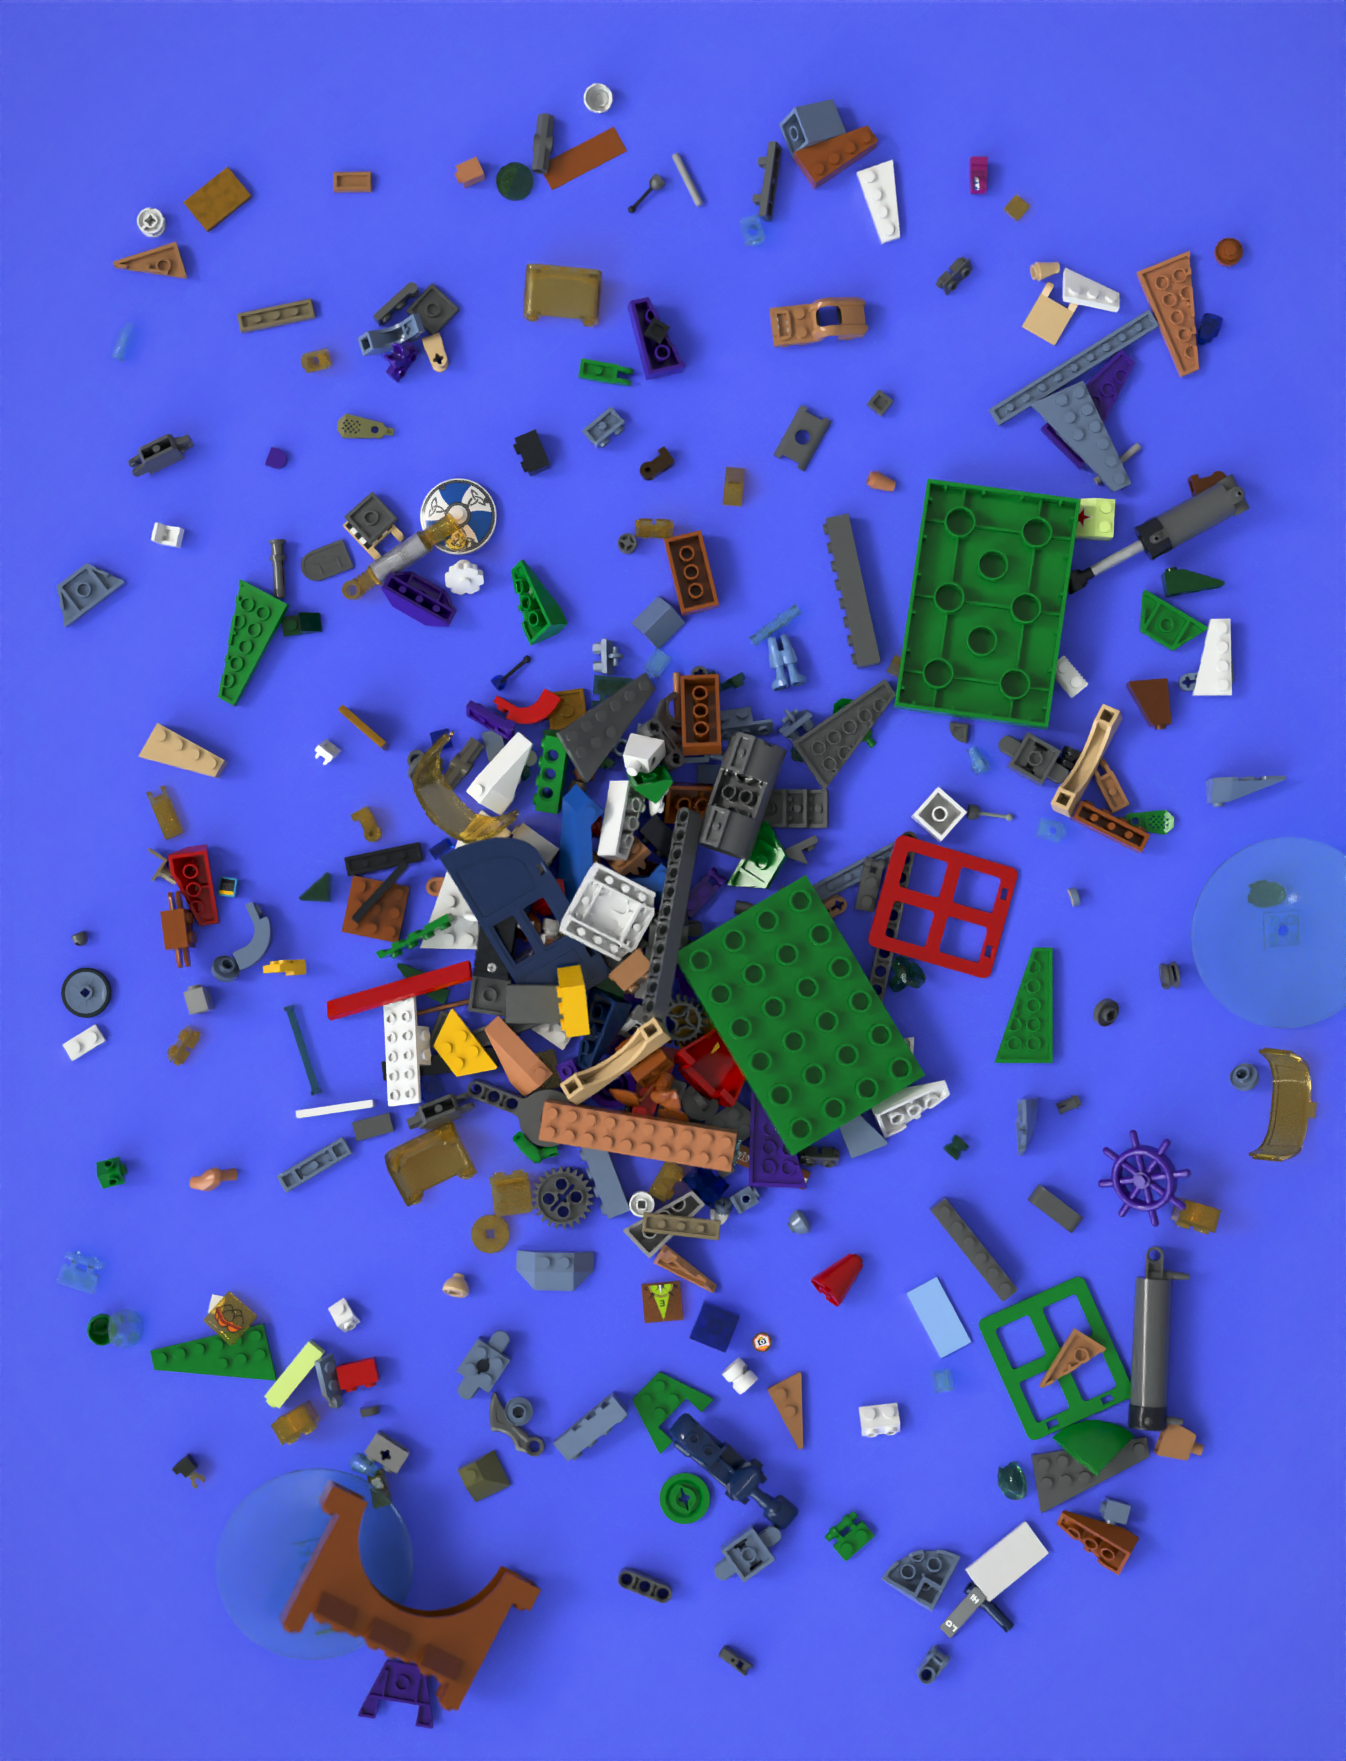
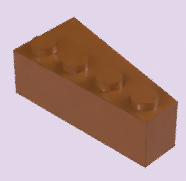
(834, 155)

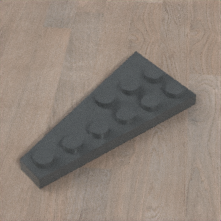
(598, 730)
(1062, 1477)

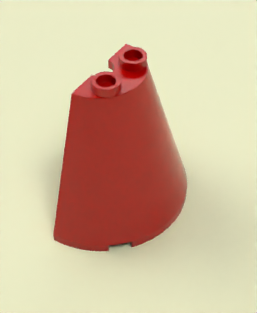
(710, 1073)

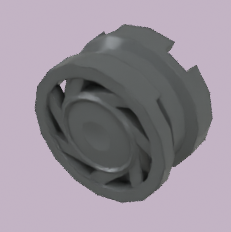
(1169, 975)

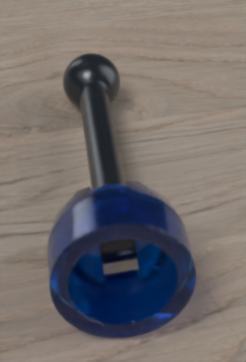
(500, 681)

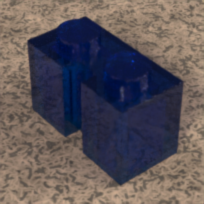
(705, 1184)

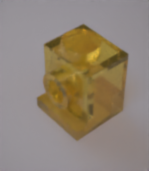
(308, 363)

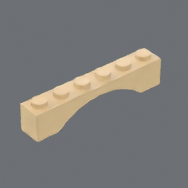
(1075, 784)
(588, 1082)

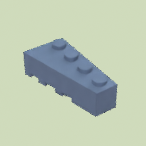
(591, 1426)

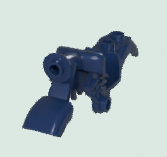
(730, 1469)

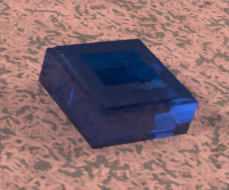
(437, 734)

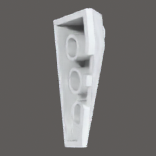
(499, 779)

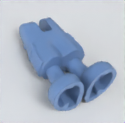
(779, 659)

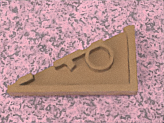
(788, 1400)

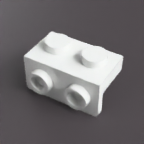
(879, 1419)

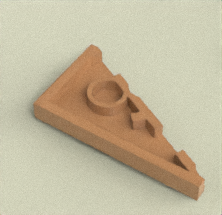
(159, 261)
(676, 1264)
(1074, 1352)

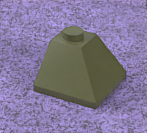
(483, 1476)

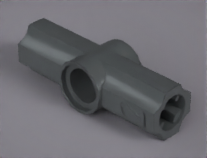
(543, 143)
(463, 762)

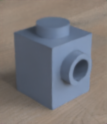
(1114, 1511)

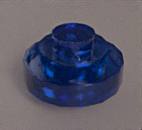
(431, 1087)

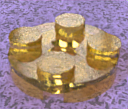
(479, 1235)

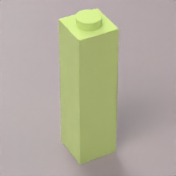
(294, 1374)

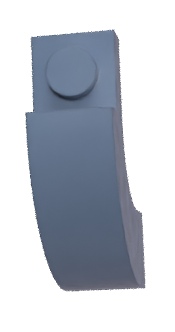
(381, 341)
(261, 940)

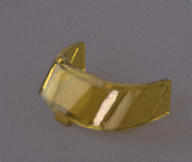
(445, 807)
(1289, 1106)

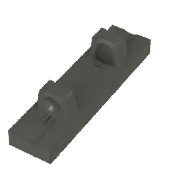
(771, 164)

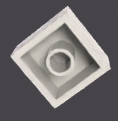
(938, 814)

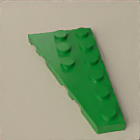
(1030, 1023)

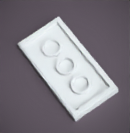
(1006, 1561)

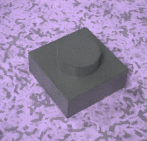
(880, 403)

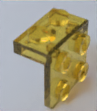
(511, 1193)

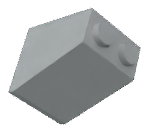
(545, 848)

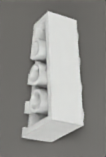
(620, 820)

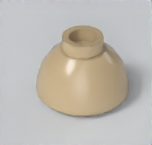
(456, 1286)

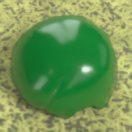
(98, 1329)

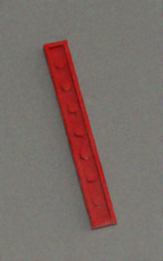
(399, 990)

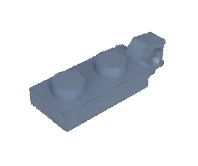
(329, 1380)

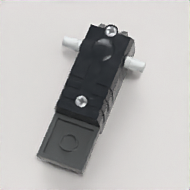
(489, 971)

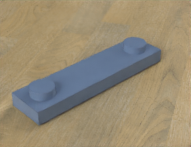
(314, 1164)

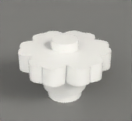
(464, 578)

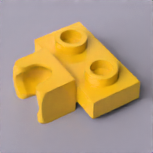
(291, 967)

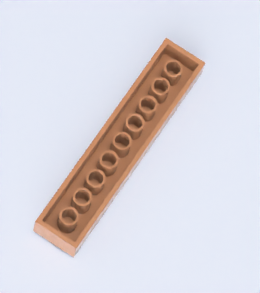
(638, 1135)

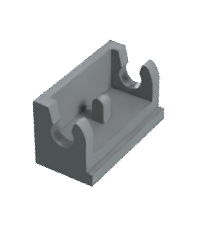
(635, 1019)

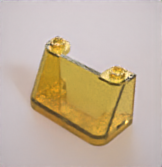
(562, 293)
(428, 1162)

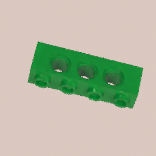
(542, 801)

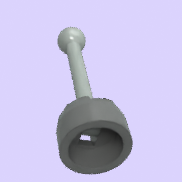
(975, 812)

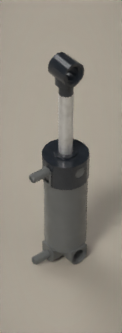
(1173, 527)

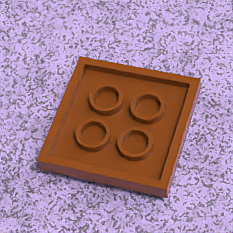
(386, 916)

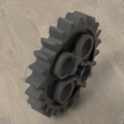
(576, 1209)

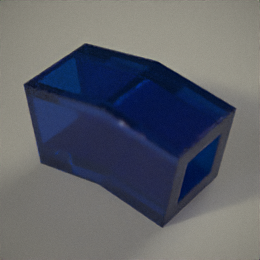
(441, 848)

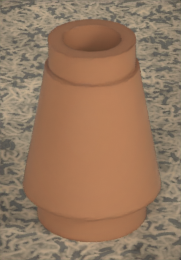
(879, 481)

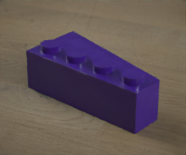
(655, 358)

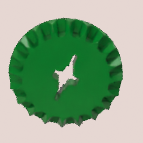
(676, 1509)

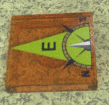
(662, 1301)

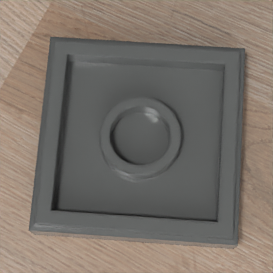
(434, 309)
(371, 518)

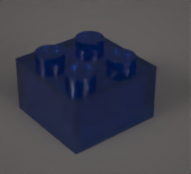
(714, 1326)

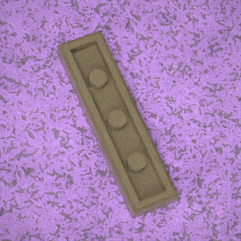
(276, 316)
(681, 1225)

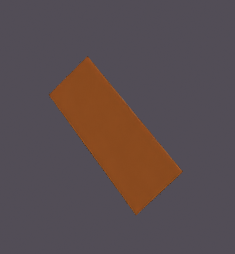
(584, 158)

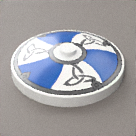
(470, 507)

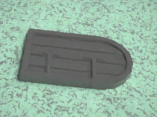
(326, 561)

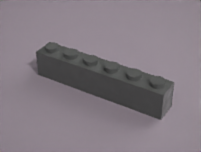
(973, 1249)

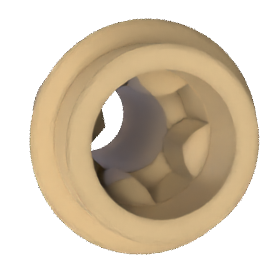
(1042, 270)

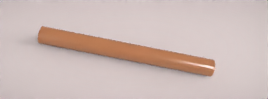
(677, 702)

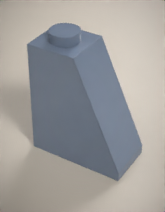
(861, 1137)

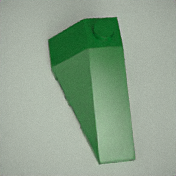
(539, 609)

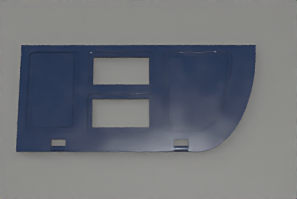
(499, 881)

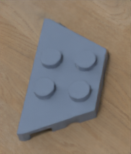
(84, 591)

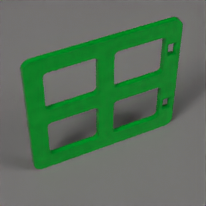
(1011, 1377)

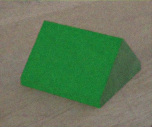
(652, 784)

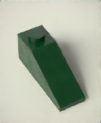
(1183, 582)

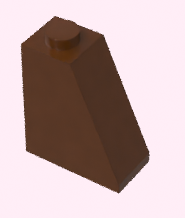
(1152, 701)

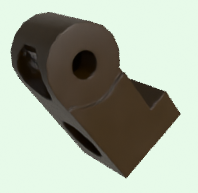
(657, 466)

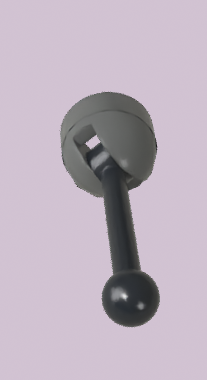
(655, 183)

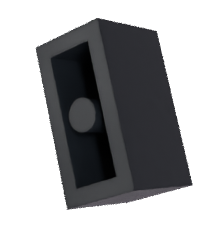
(532, 453)

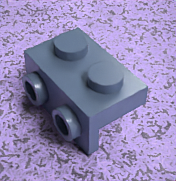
(604, 428)

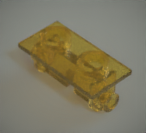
(662, 529)
(178, 1051)

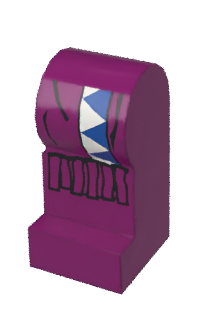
(978, 174)

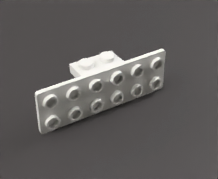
(405, 1050)

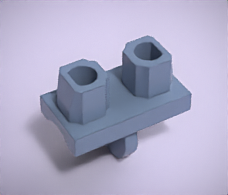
(609, 657)
(793, 721)

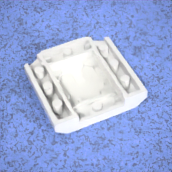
(609, 912)

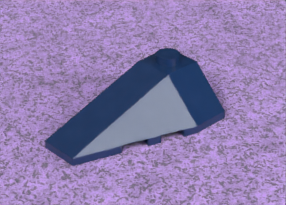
(606, 1017)

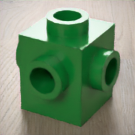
(111, 1172)

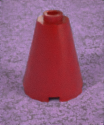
(838, 1278)

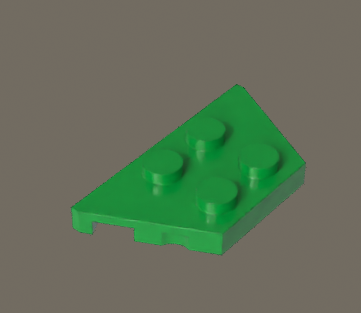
(1166, 623)
(764, 862)

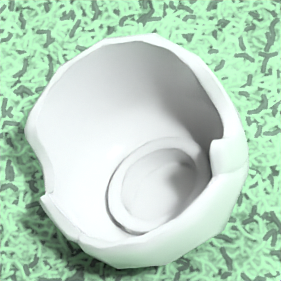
(598, 98)

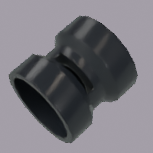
(1068, 757)

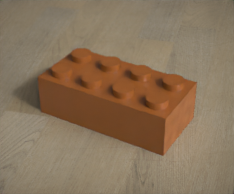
(691, 573)
(700, 714)

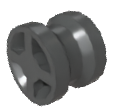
(627, 540)

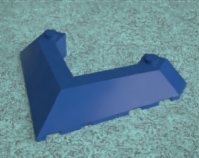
(576, 846)

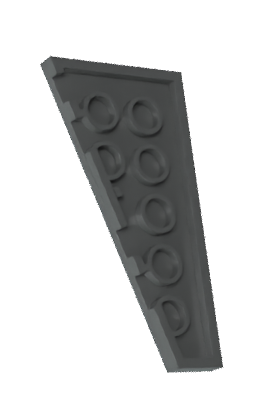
(836, 738)

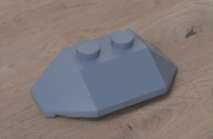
(554, 1268)

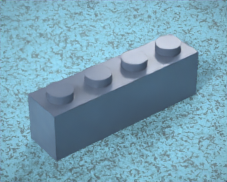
(606, 1181)

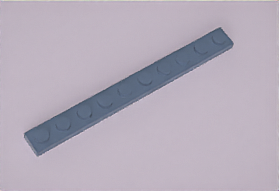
(1073, 367)

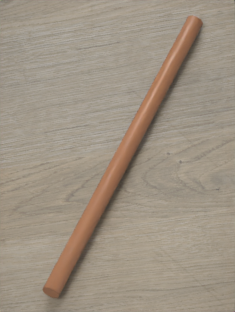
(442, 1007)

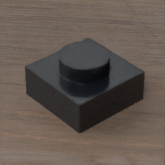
(656, 331)

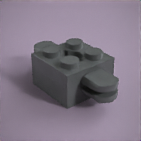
(1033, 759)

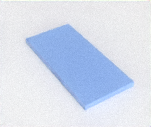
(938, 1317)

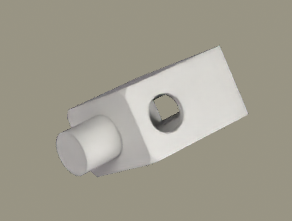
(643, 753)

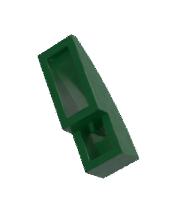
(438, 995)

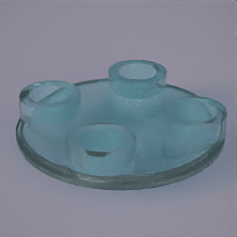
(125, 1328)

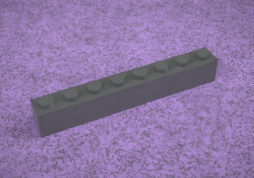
(852, 591)

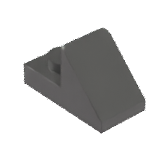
(795, 852)

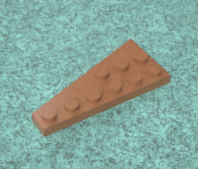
(1172, 304)

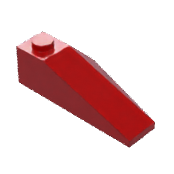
(193, 875)

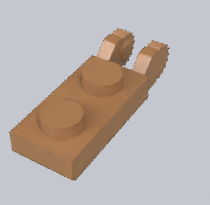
(1110, 788)

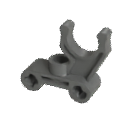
(660, 728)

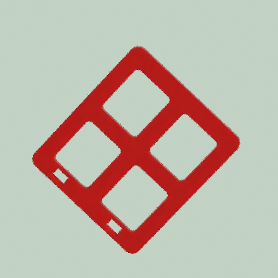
(942, 906)

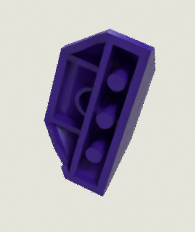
(419, 598)

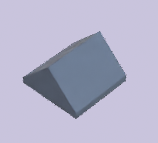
(658, 622)

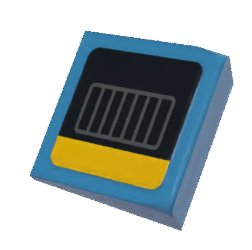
(228, 887)

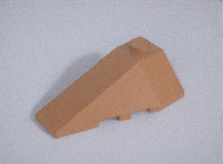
(521, 1064)

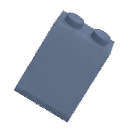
(811, 125)

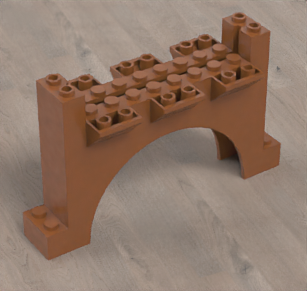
(440, 1641)

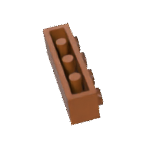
(1110, 827)

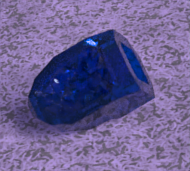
(1209, 328)

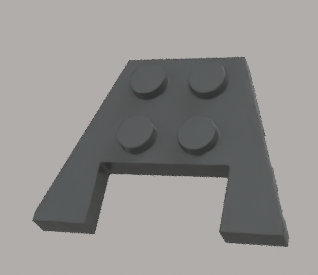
(732, 1118)

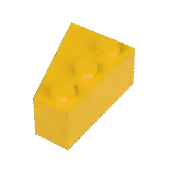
(573, 1001)

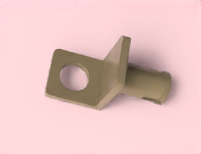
(162, 871)

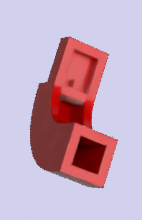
(537, 713)

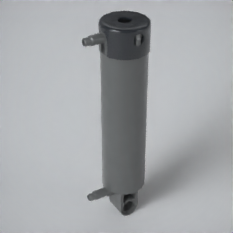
(1152, 1346)

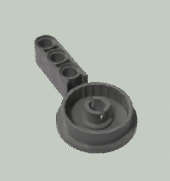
(528, 1110)

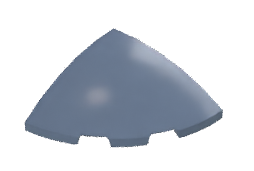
(1026, 1122)
(922, 1576)

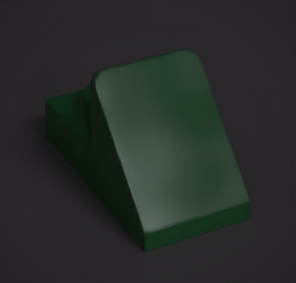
(301, 624)

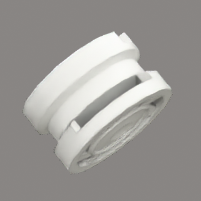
(151, 222)

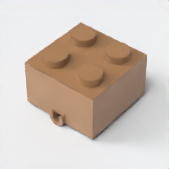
(631, 972)

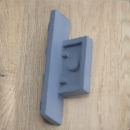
(742, 721)

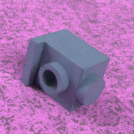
(741, 1206)

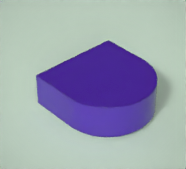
(276, 458)

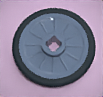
(73, 995)

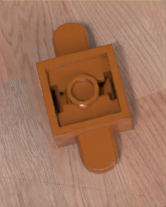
(178, 929)

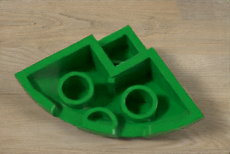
(1093, 1443)

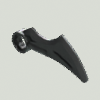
(520, 1438)

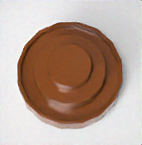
(1228, 252)

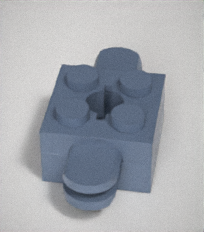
(484, 1364)
(747, 1552)

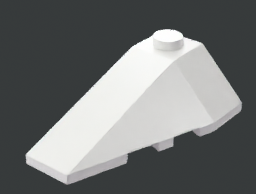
(908, 1104)

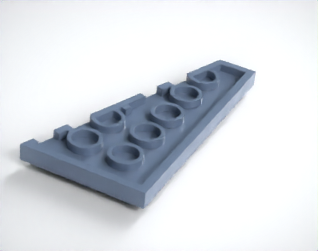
(1081, 428)

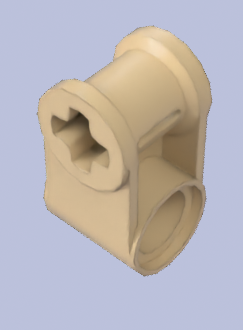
(435, 350)

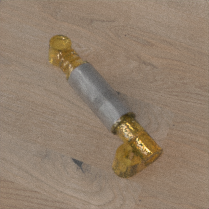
(406, 554)

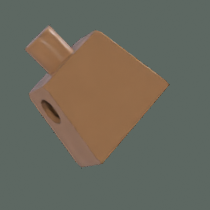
(1177, 1443)

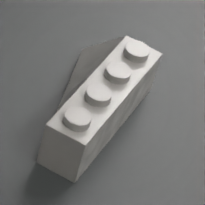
(649, 1242)

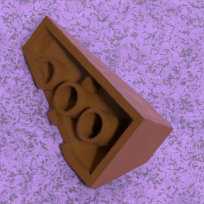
(1106, 1541)

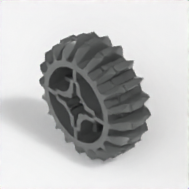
(695, 1028)

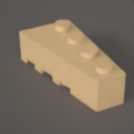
(174, 750)

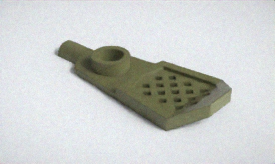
(365, 428)

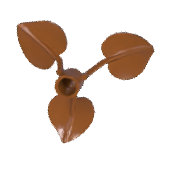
(662, 1096)

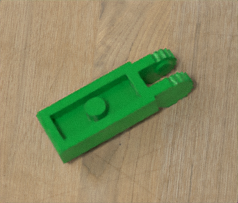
(603, 372)

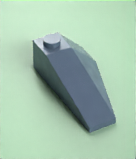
(1230, 788)

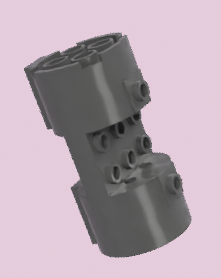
(741, 795)

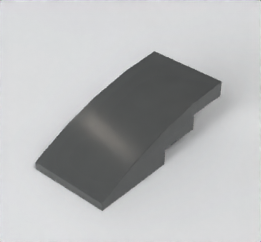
(798, 808)

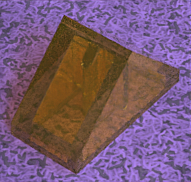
(733, 486)

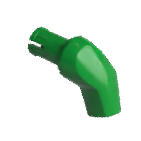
(531, 1151)

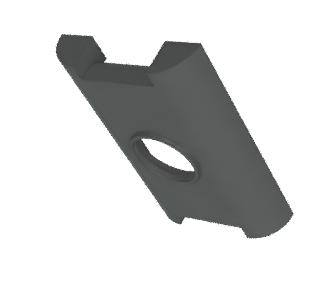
(797, 452)

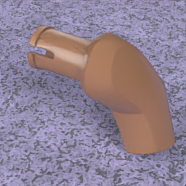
(212, 1178)

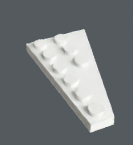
(462, 932)

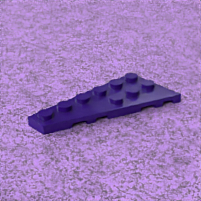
(1104, 391)
(768, 1158)

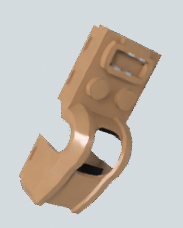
(801, 322)

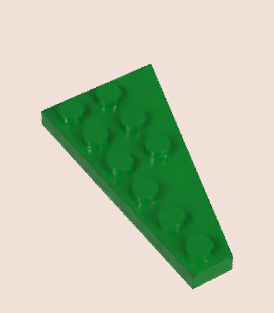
(250, 634)
(214, 1356)

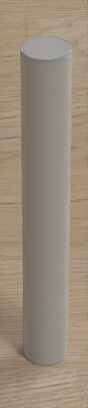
(687, 179)
(1127, 455)

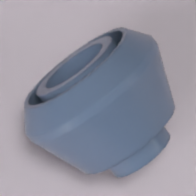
(798, 1223)

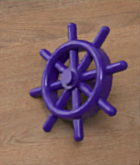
(1144, 1178)

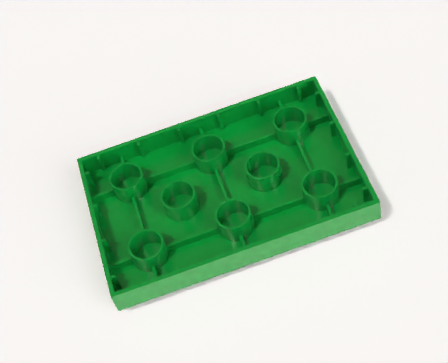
(987, 604)
(798, 1015)

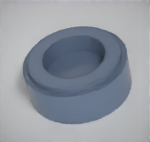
(1074, 896)

